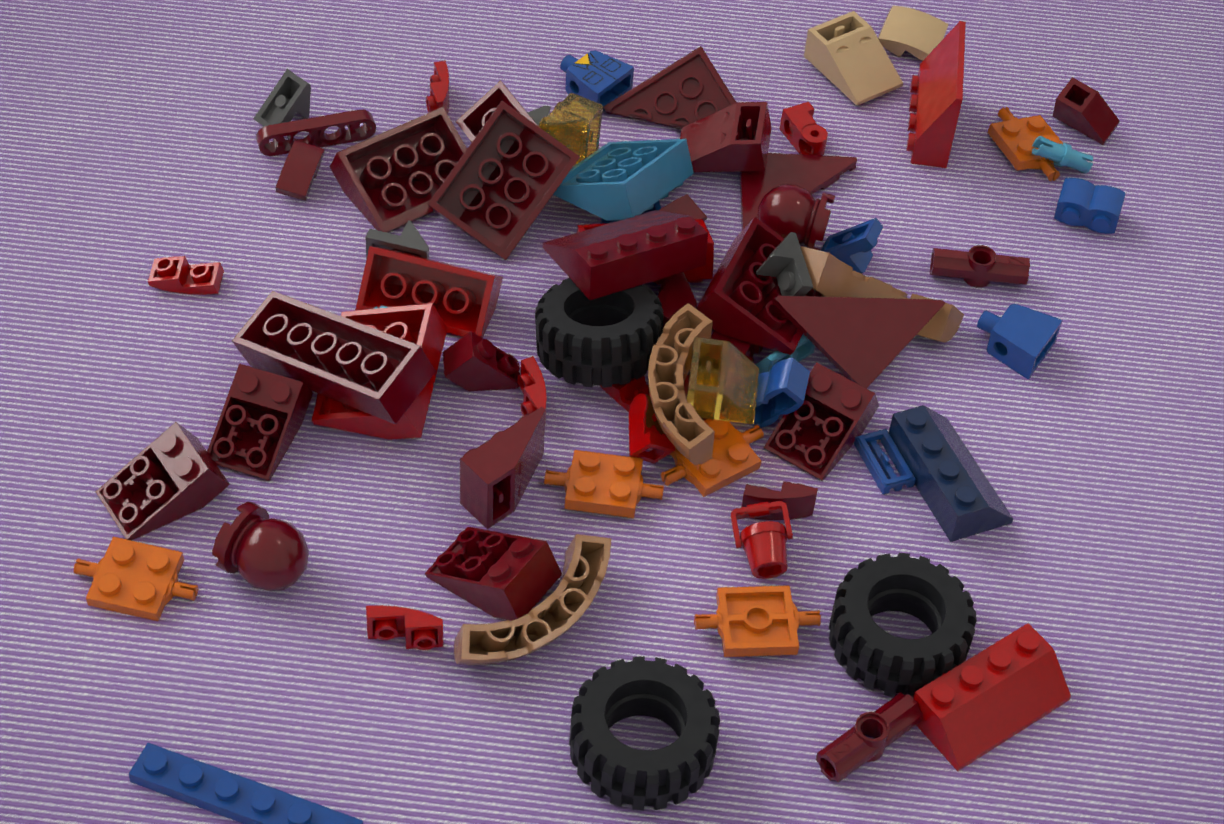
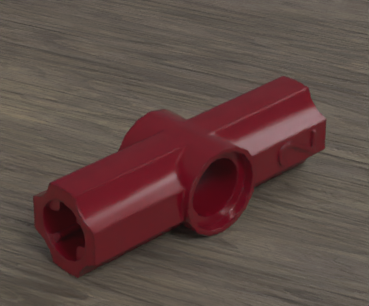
(979, 266)
(855, 749)

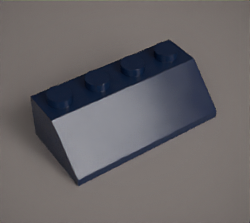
(947, 474)

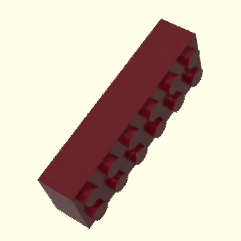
(335, 356)

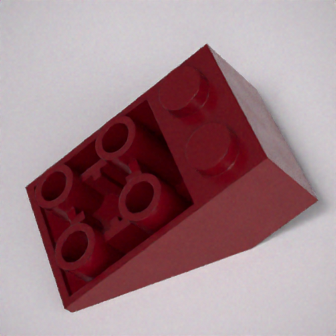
(730, 139)
(258, 421)
(825, 424)
(501, 469)
(162, 484)
(496, 571)

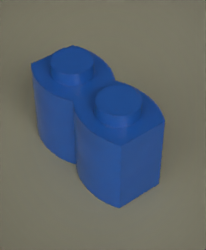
(1089, 205)
(780, 391)

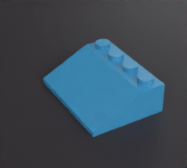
(627, 177)

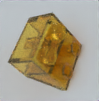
(575, 124)
(722, 382)

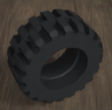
(597, 338)
(905, 587)
(636, 774)

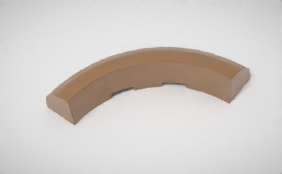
(838, 279)
(666, 376)
(507, 640)

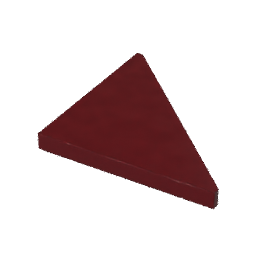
(676, 94)
(806, 171)
(859, 333)

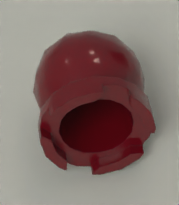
(795, 210)
(262, 549)

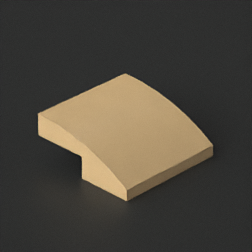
(911, 31)

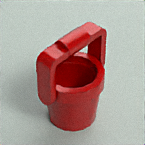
(764, 540)

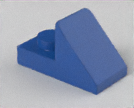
(855, 244)

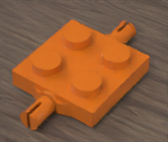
(1016, 140)
(730, 459)
(604, 484)
(135, 579)
(757, 621)

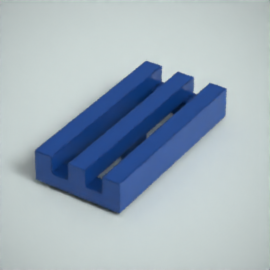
(873, 456)

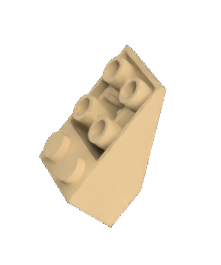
(852, 58)

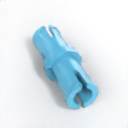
(1062, 154)

